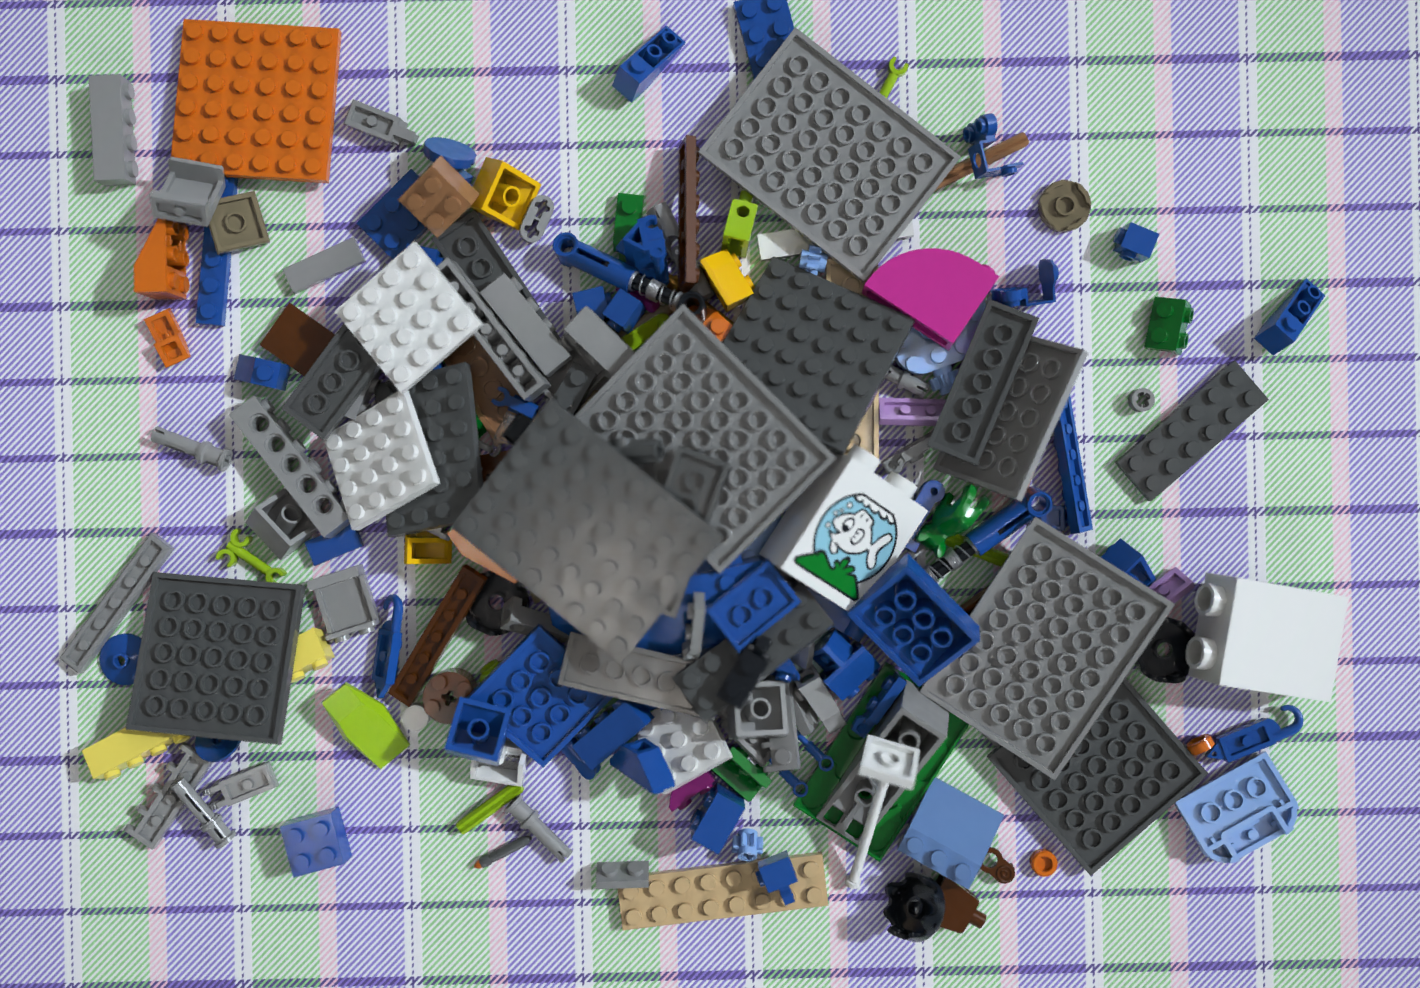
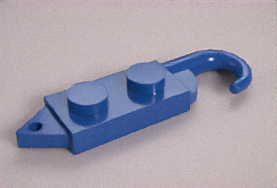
(388, 648)
(1254, 737)

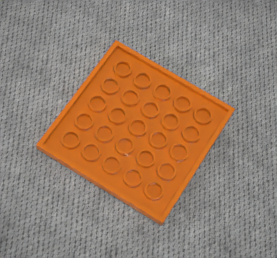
(257, 99)

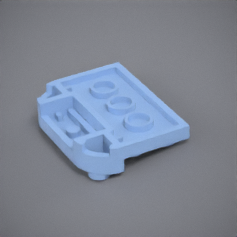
(923, 355)
(1239, 810)

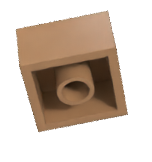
(439, 197)

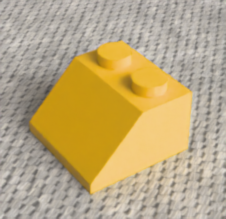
(503, 192)
(726, 279)

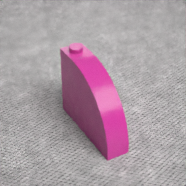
(934, 288)

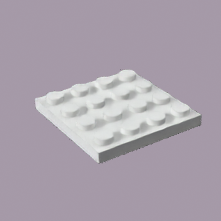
(409, 317)
(381, 460)

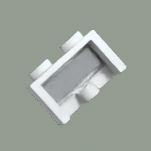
(510, 768)

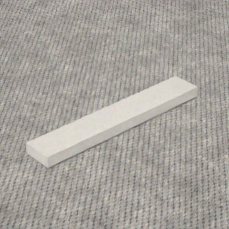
(790, 243)

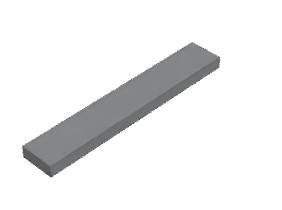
(116, 603)

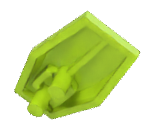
(365, 724)

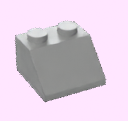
(281, 524)
(762, 714)

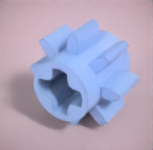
(813, 260)
(943, 379)
(747, 844)

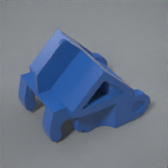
(646, 249)

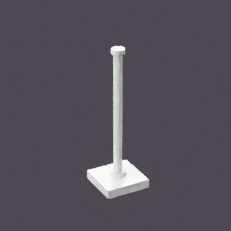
(888, 764)

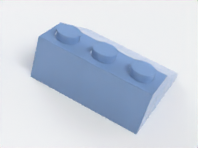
(950, 832)

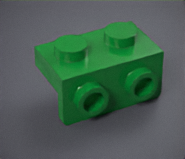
(1169, 325)
(742, 774)

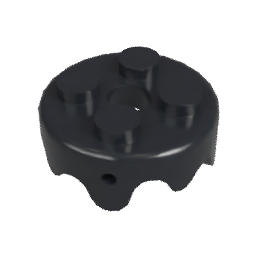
(483, 615)
(1173, 666)
(903, 900)

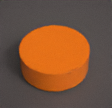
(1200, 744)
(1043, 862)

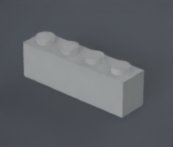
(113, 130)
(526, 325)
(599, 341)

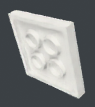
(686, 744)

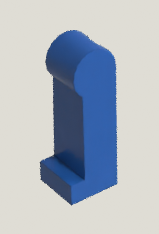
(926, 496)
(838, 616)

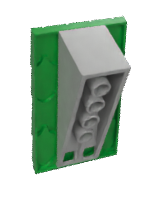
(843, 798)

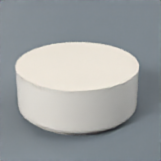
(415, 717)

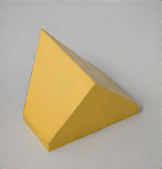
(427, 549)

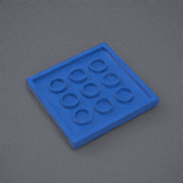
(542, 711)

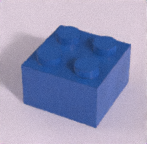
(717, 817)
(316, 841)

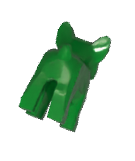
(951, 519)

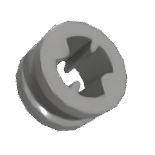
(1133, 397)

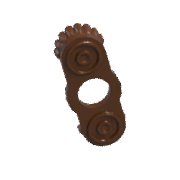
(1002, 871)

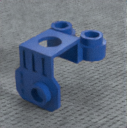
(982, 134)
(1019, 295)

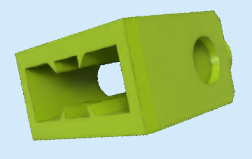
(740, 224)

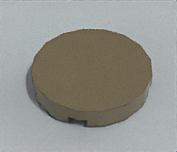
(1064, 206)

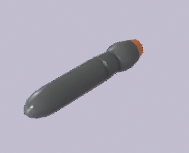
(502, 852)

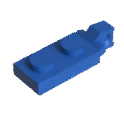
(879, 705)

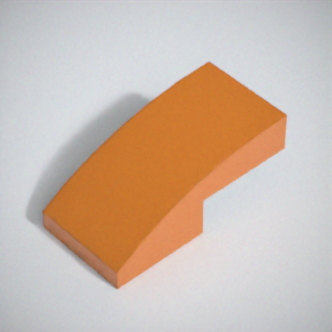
(168, 337)

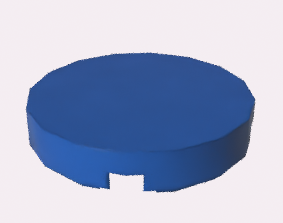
(454, 152)

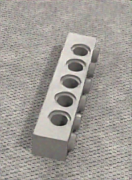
(497, 338)
(248, 419)

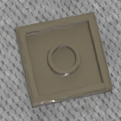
(238, 223)

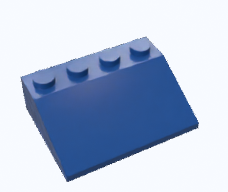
(914, 620)

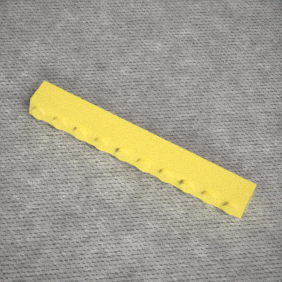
(130, 747)

